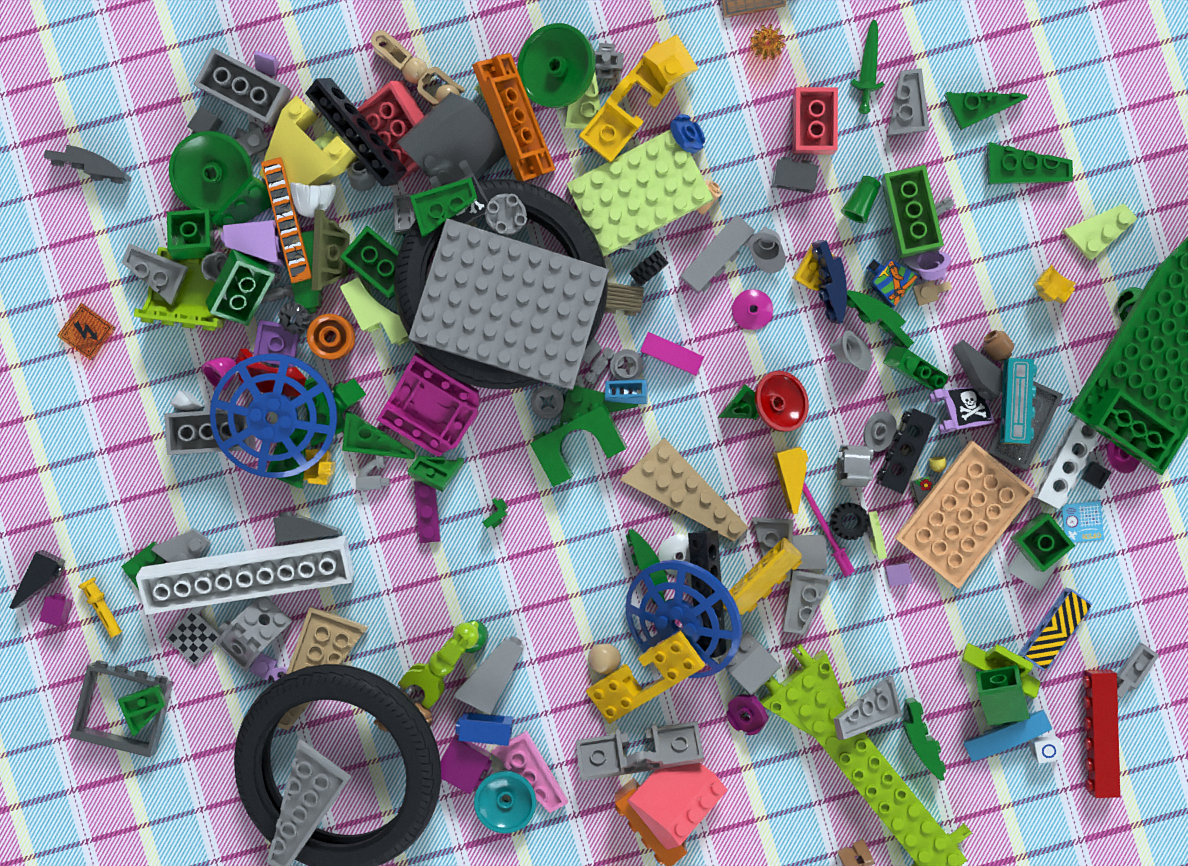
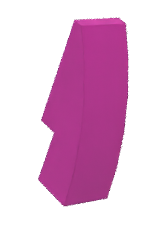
(671, 353)

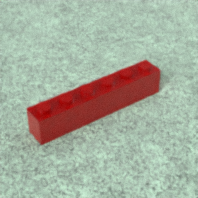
(1102, 733)

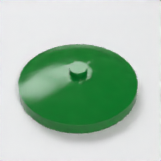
(556, 65)
(208, 169)

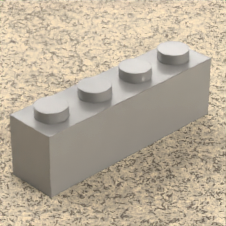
(716, 254)

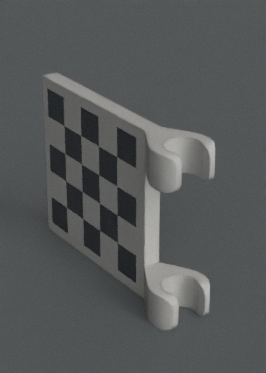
(195, 635)

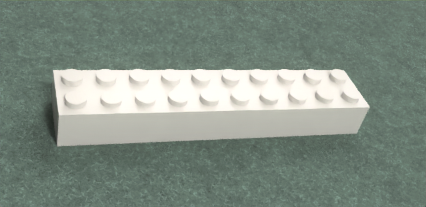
(245, 575)

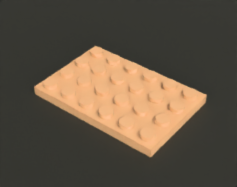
(964, 514)

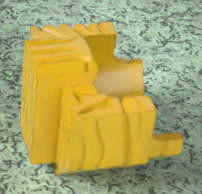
(1053, 286)
(322, 470)

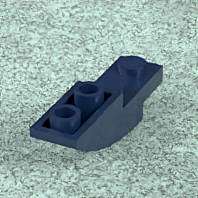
(834, 289)

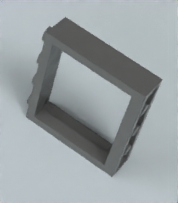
(111, 740)

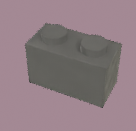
(795, 175)

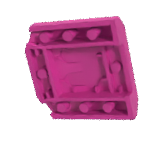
(430, 407)

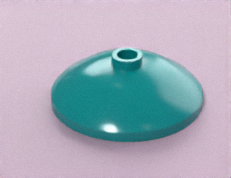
(504, 815)

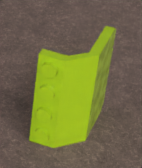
(190, 303)

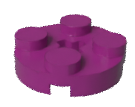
(756, 711)

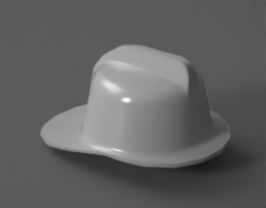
(767, 250)
(852, 350)

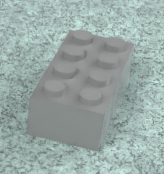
(242, 87)
(193, 432)

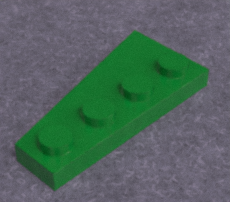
(1018, 166)

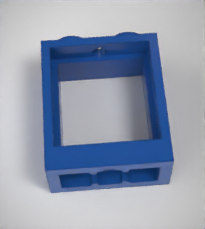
(484, 728)

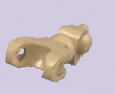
(413, 68)

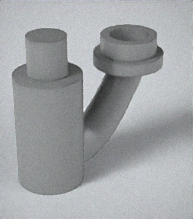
(375, 482)

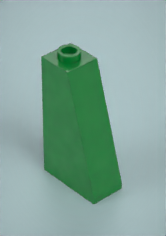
(303, 290)

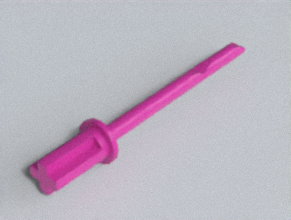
(839, 554)

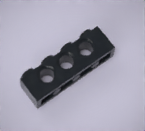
(923, 424)

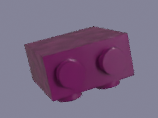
(464, 764)

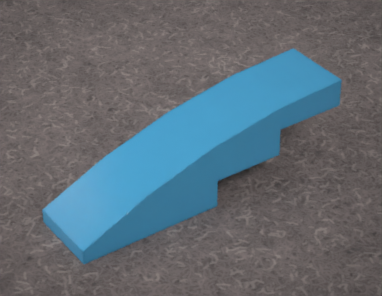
(1007, 736)

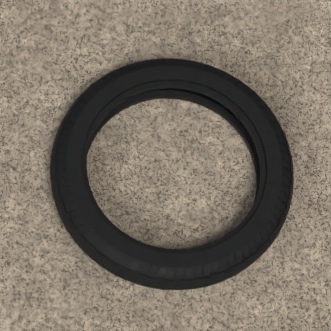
(416, 251)
(391, 709)

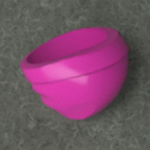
(216, 369)

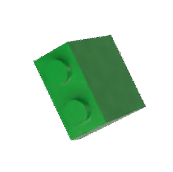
(1002, 695)

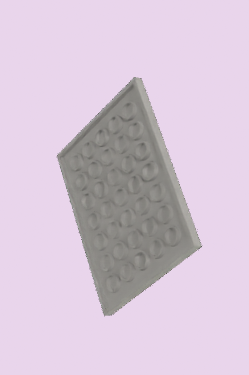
(508, 304)

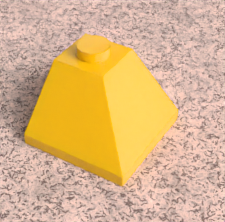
(670, 62)

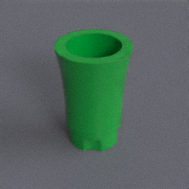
(861, 200)

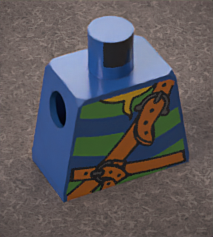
(891, 280)

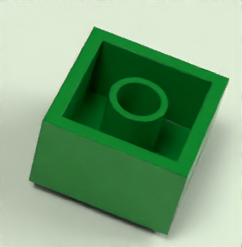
(190, 234)
(1042, 542)

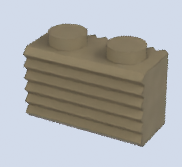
(624, 298)

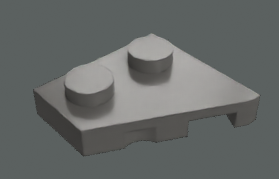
(182, 546)

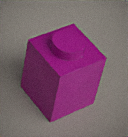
(56, 609)

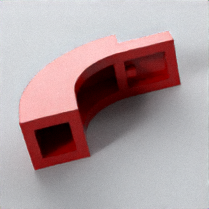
(268, 385)

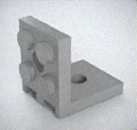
(247, 637)

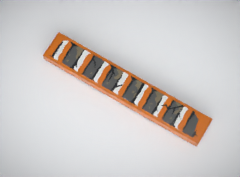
(286, 220)

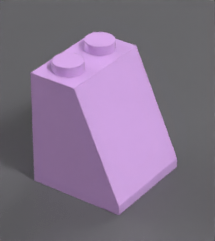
(256, 240)

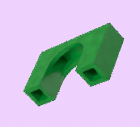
(549, 446)

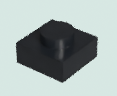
(1096, 475)

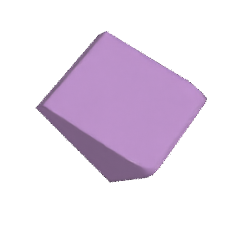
(266, 63)
(898, 574)

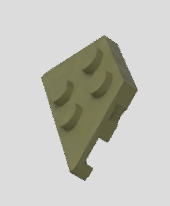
(328, 246)

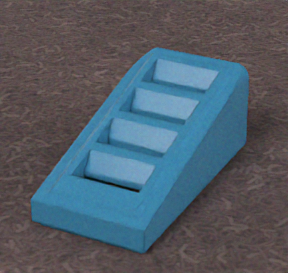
(633, 398)

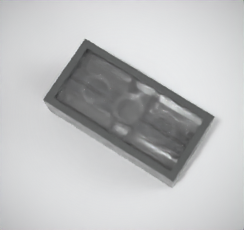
(1020, 456)

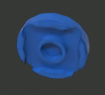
(687, 134)

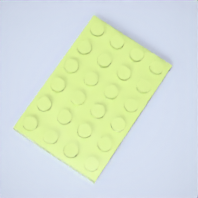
(639, 192)

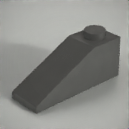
(981, 372)
(298, 527)

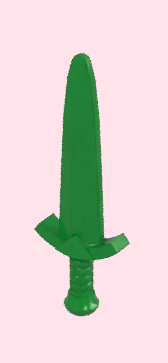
(869, 69)

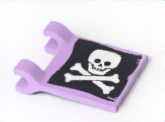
(964, 408)

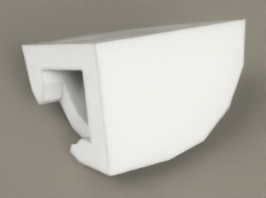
(185, 401)

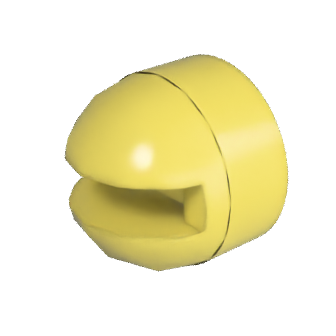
(937, 464)

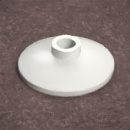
(671, 546)

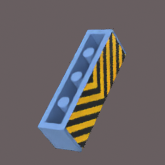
(1055, 629)

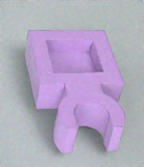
(266, 667)

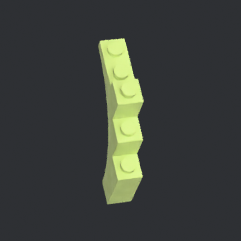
(371, 313)

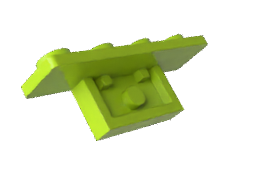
(1001, 657)

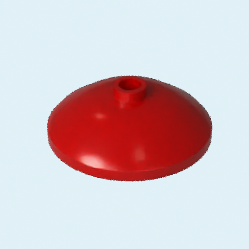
(789, 400)

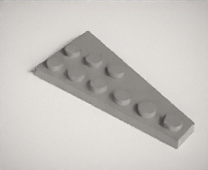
(307, 799)

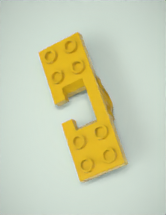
(612, 125)
(621, 692)

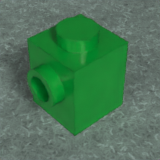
(347, 395)

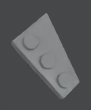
(771, 531)

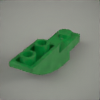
(873, 310)
(644, 557)
(924, 746)

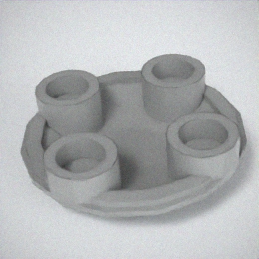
(505, 214)

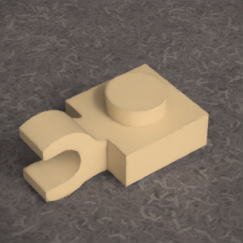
(928, 292)

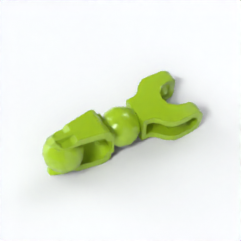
(441, 663)

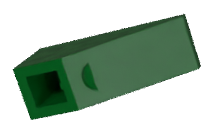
(915, 368)

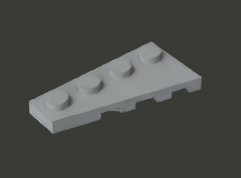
(870, 710)

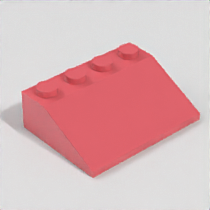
(392, 114)
(676, 801)

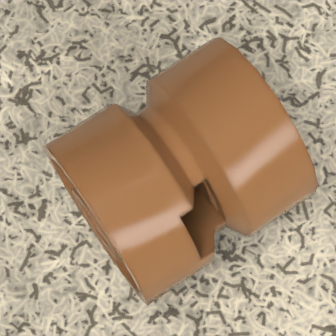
(858, 849)

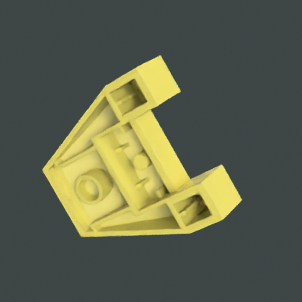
(301, 156)

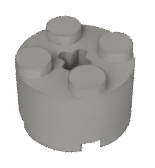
(854, 465)

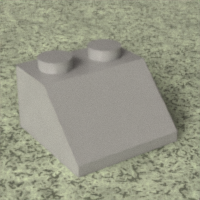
(751, 664)

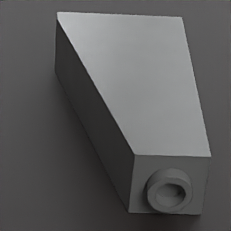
(489, 679)

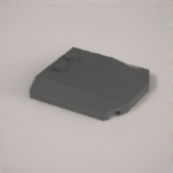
(450, 134)

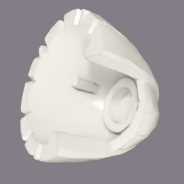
(312, 198)

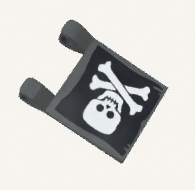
(474, 210)

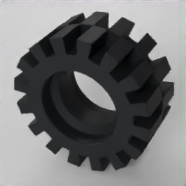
(648, 268)
(858, 530)

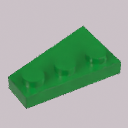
(323, 414)

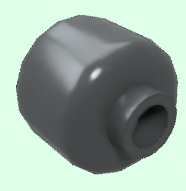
(360, 177)

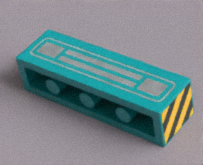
(1017, 401)

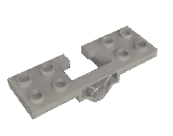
(674, 747)

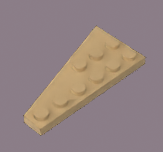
(675, 483)
(322, 640)

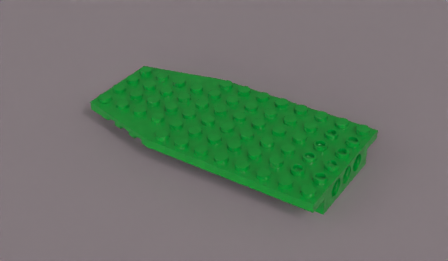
(1142, 379)

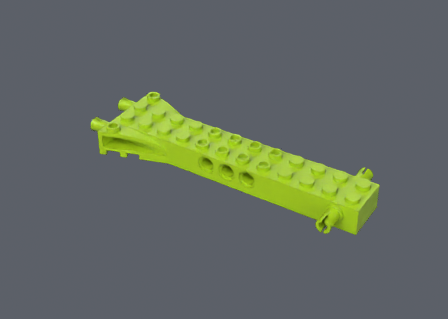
(810, 703)

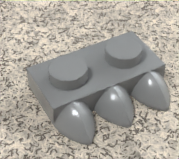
(254, 141)

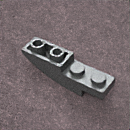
(90, 162)

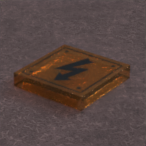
(86, 331)

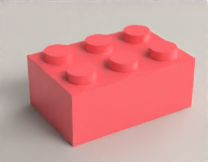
(815, 121)

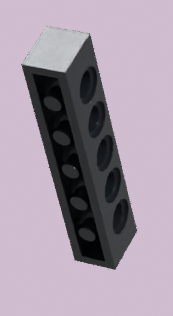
(356, 131)
(705, 554)

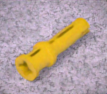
(97, 600)

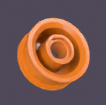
(318, 333)

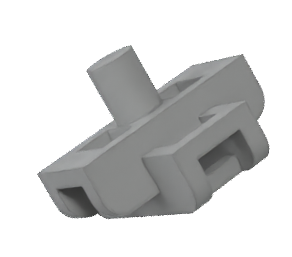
(607, 61)

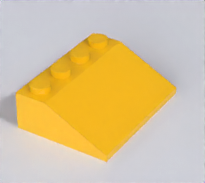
(764, 575)

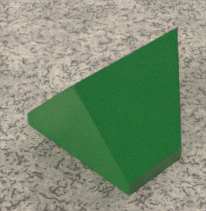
(741, 405)

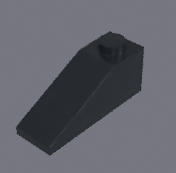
(40, 573)

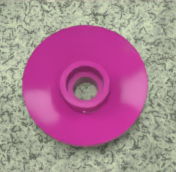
(743, 315)
(1120, 460)

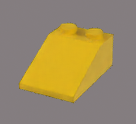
(791, 473)

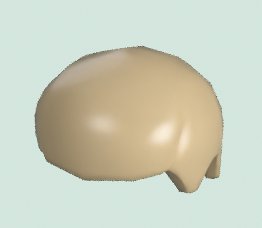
(604, 658)

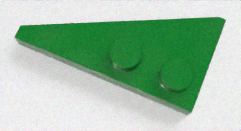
(974, 107)
(581, 398)
(367, 439)

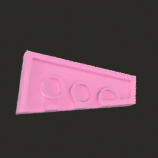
(525, 759)

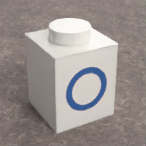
(1046, 748)

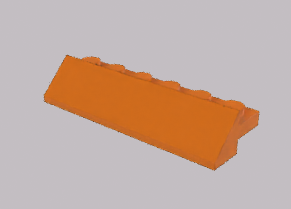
(513, 117)

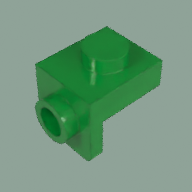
(495, 519)

